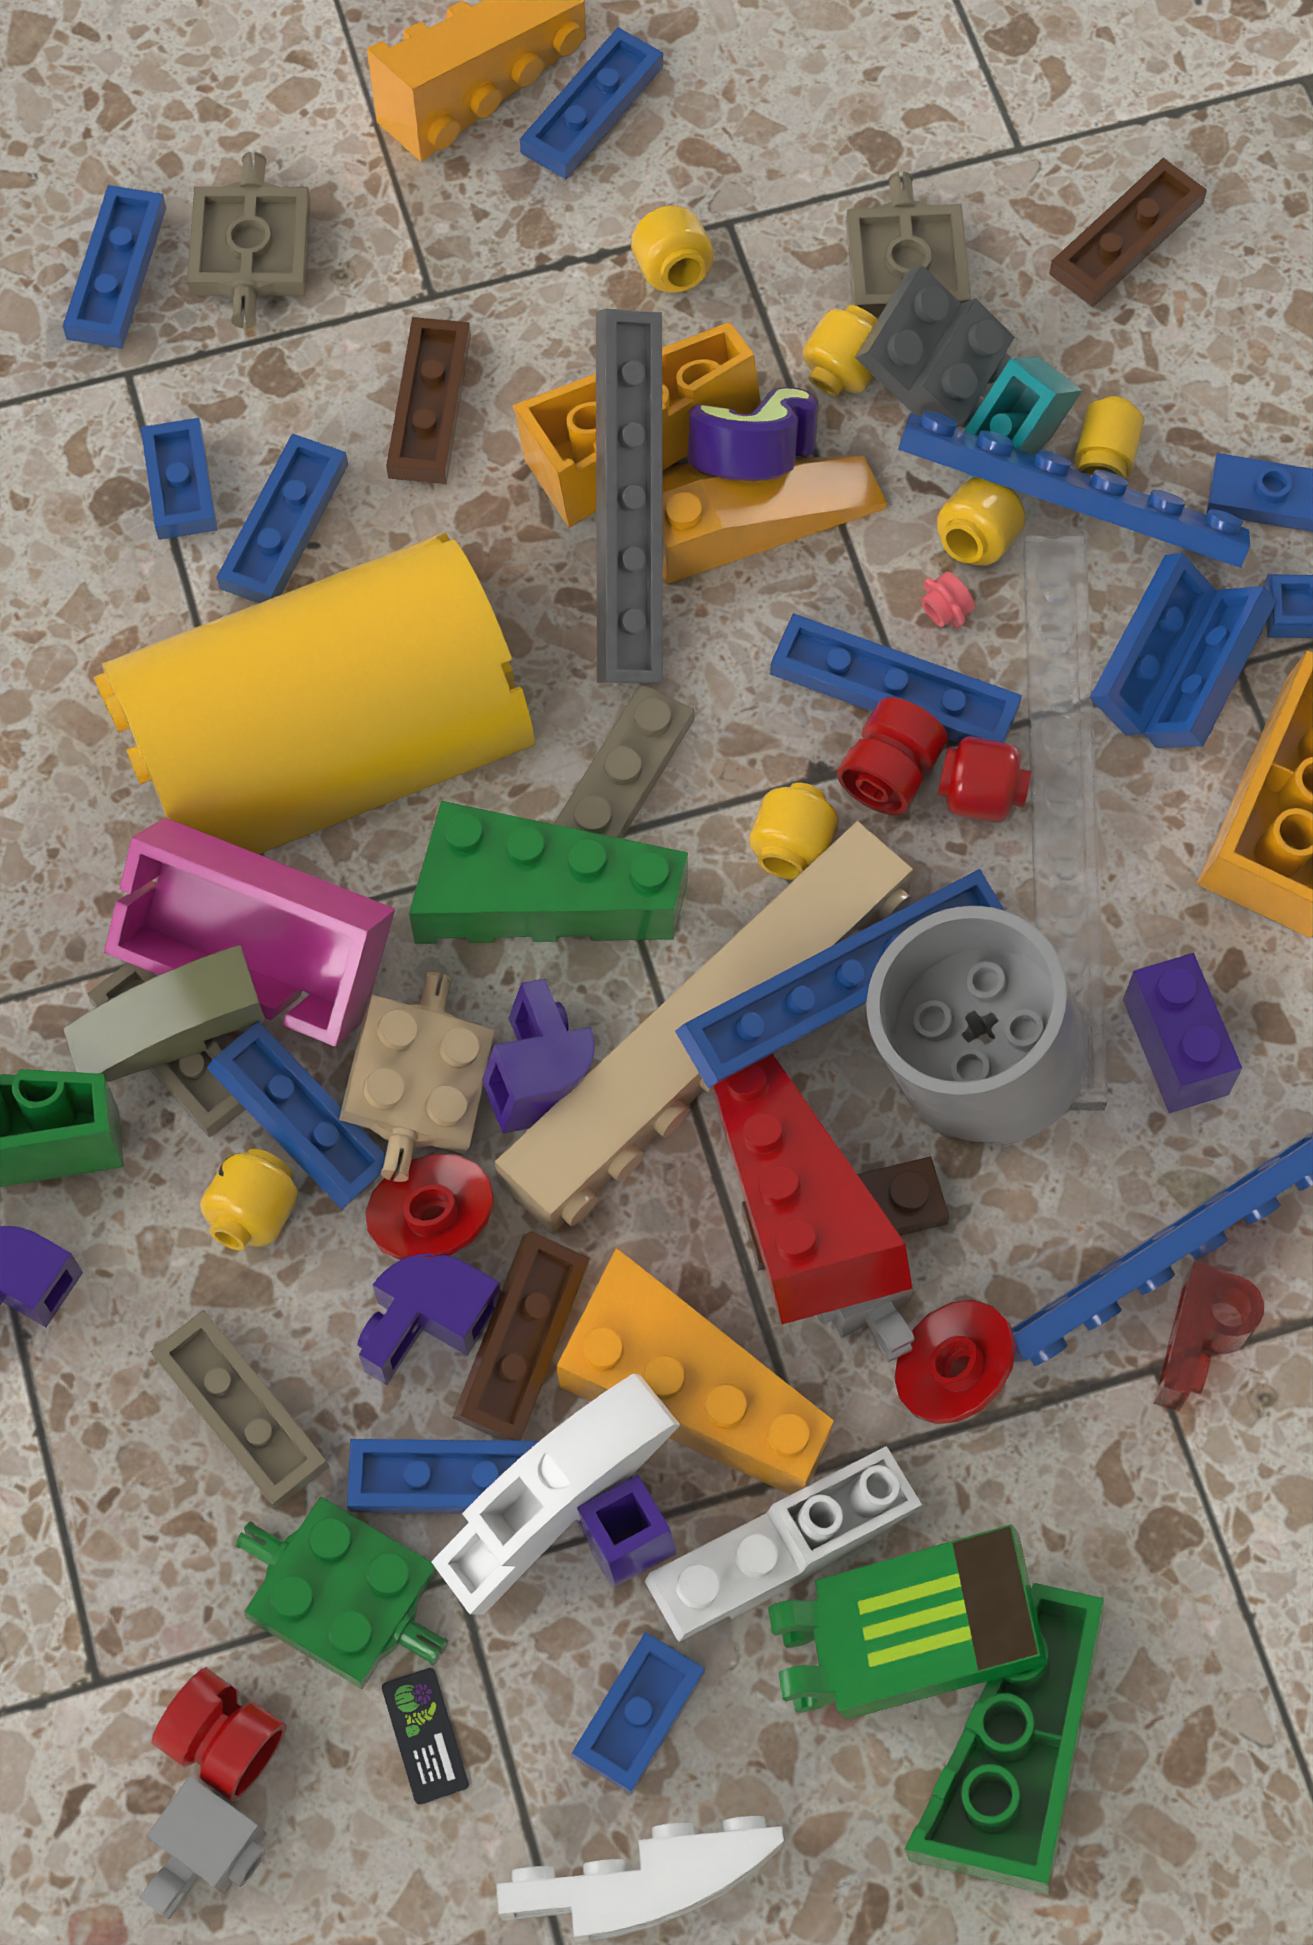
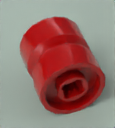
(895, 751)
(219, 1734)

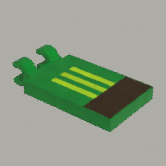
(913, 1626)

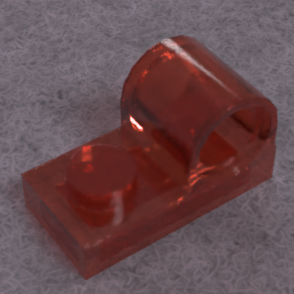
(1197, 1329)

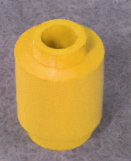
(1109, 437)

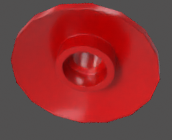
(433, 1211)
(955, 1362)

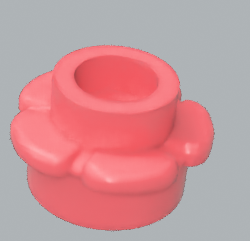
(947, 600)

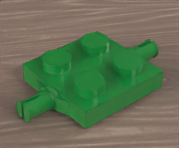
(341, 1592)

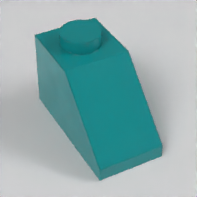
(1026, 404)

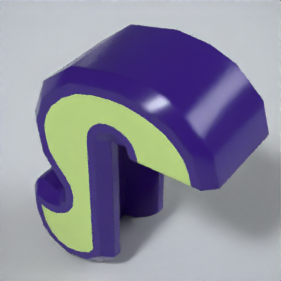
(757, 443)

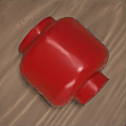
(983, 779)

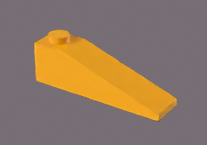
(724, 520)

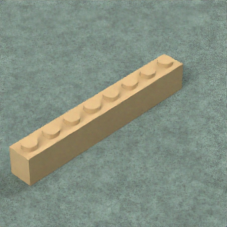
(650, 1076)

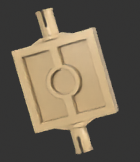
(417, 1075)

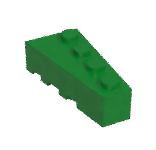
(542, 881)
(56, 1126)
(1012, 1770)

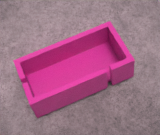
(289, 925)

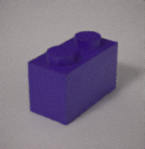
(1181, 1033)

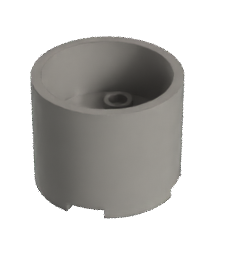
(969, 977)

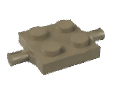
(901, 236)
(249, 240)

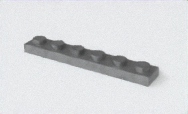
(629, 496)

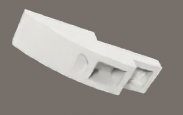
(543, 1488)
(783, 1545)
(675, 1878)

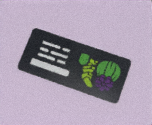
(425, 1736)

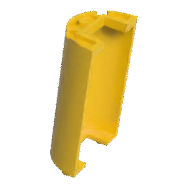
(322, 699)

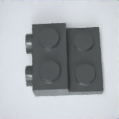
(935, 348)

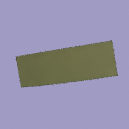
(166, 1017)

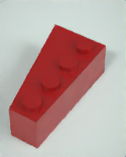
(807, 1206)

